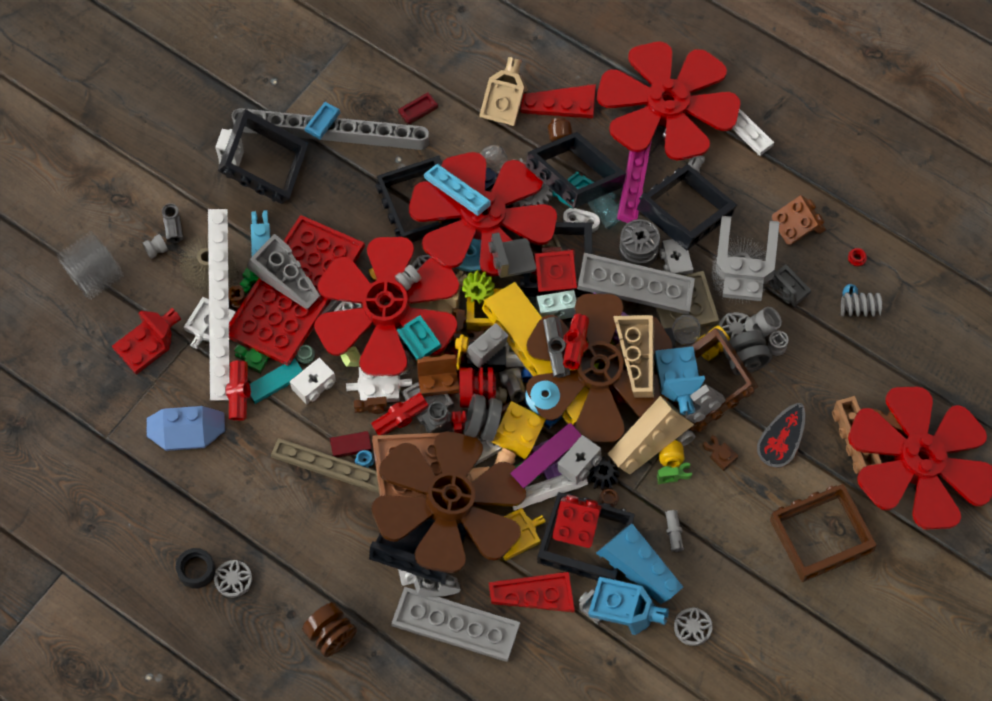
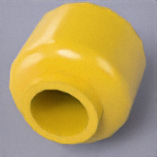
(672, 454)

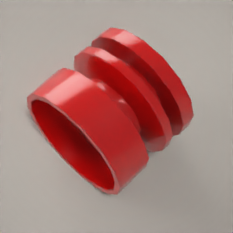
(478, 385)

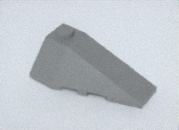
(281, 270)

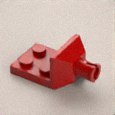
(147, 340)

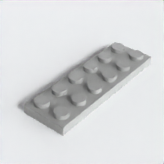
(636, 283)
(456, 624)

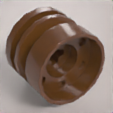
(329, 629)

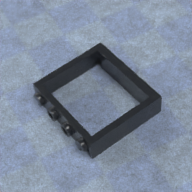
(274, 133)
(401, 175)
(612, 175)
(669, 224)
(561, 228)
(574, 566)

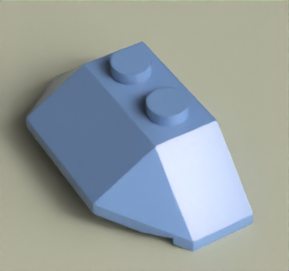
(185, 427)

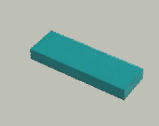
(274, 381)

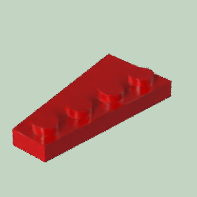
(561, 102)
(535, 592)

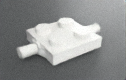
(199, 322)
(379, 386)

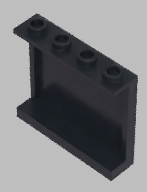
(402, 553)

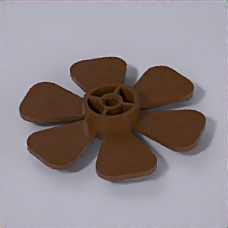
(599, 415)
(442, 545)

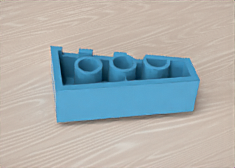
(641, 564)

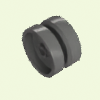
(751, 350)
(483, 417)

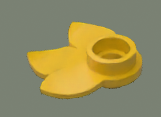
(462, 346)

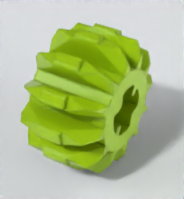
(478, 286)

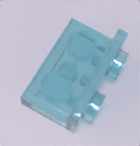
(606, 209)

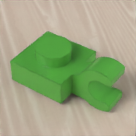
(668, 474)

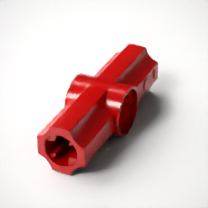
(576, 341)
(238, 390)
(400, 414)

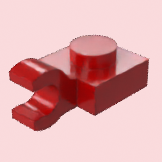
(459, 421)

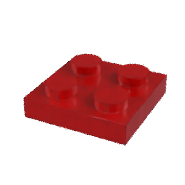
(555, 271)

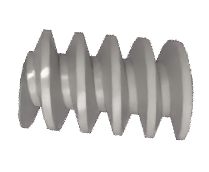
(861, 303)

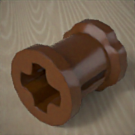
(237, 297)

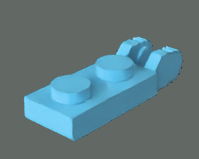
(259, 232)

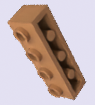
(844, 413)

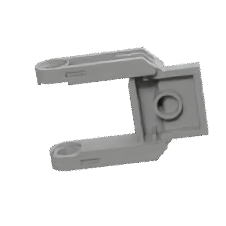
(742, 275)

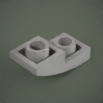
(430, 588)

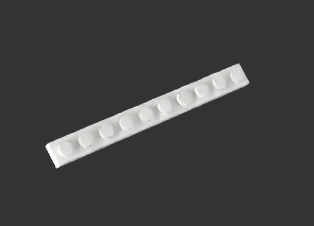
(218, 303)

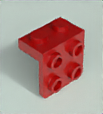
(576, 521)

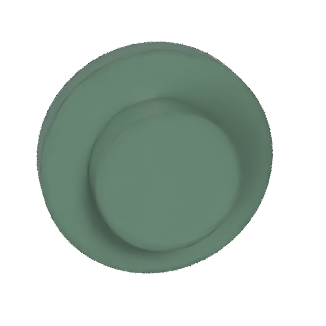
(305, 354)

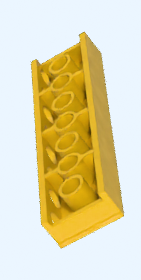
(518, 321)

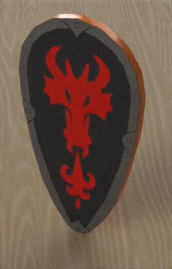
(782, 437)

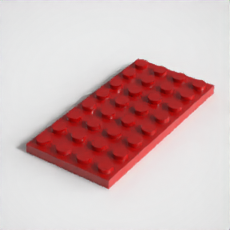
(274, 321)

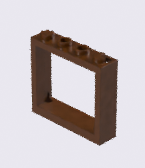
(702, 346)
(814, 500)

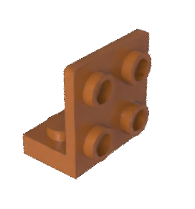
(437, 375)

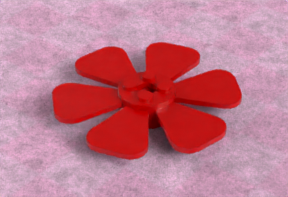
(668, 100)
(452, 242)
(346, 283)
(921, 457)

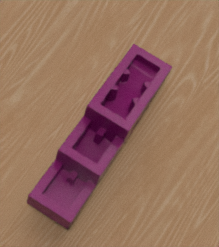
(546, 455)

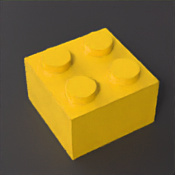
(518, 430)

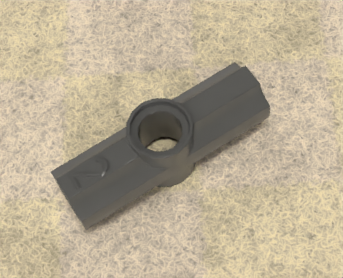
(555, 336)

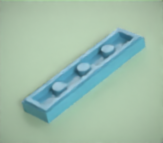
(457, 189)

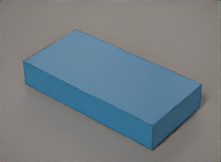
(322, 120)

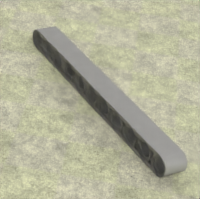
(341, 125)

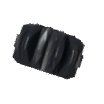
(607, 480)

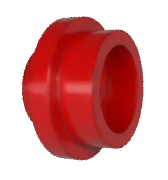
(857, 252)

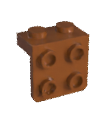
(798, 219)

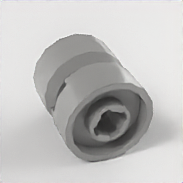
(765, 321)

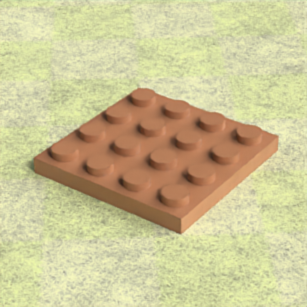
(384, 445)

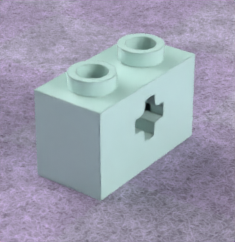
(558, 304)

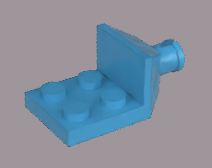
(678, 376)
(625, 605)

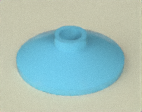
(540, 401)

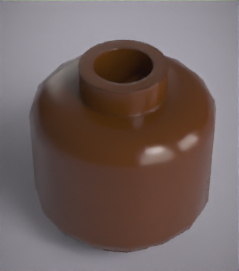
(559, 128)

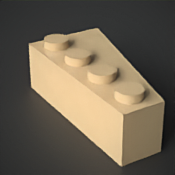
(637, 345)
(649, 435)

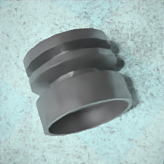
(639, 243)

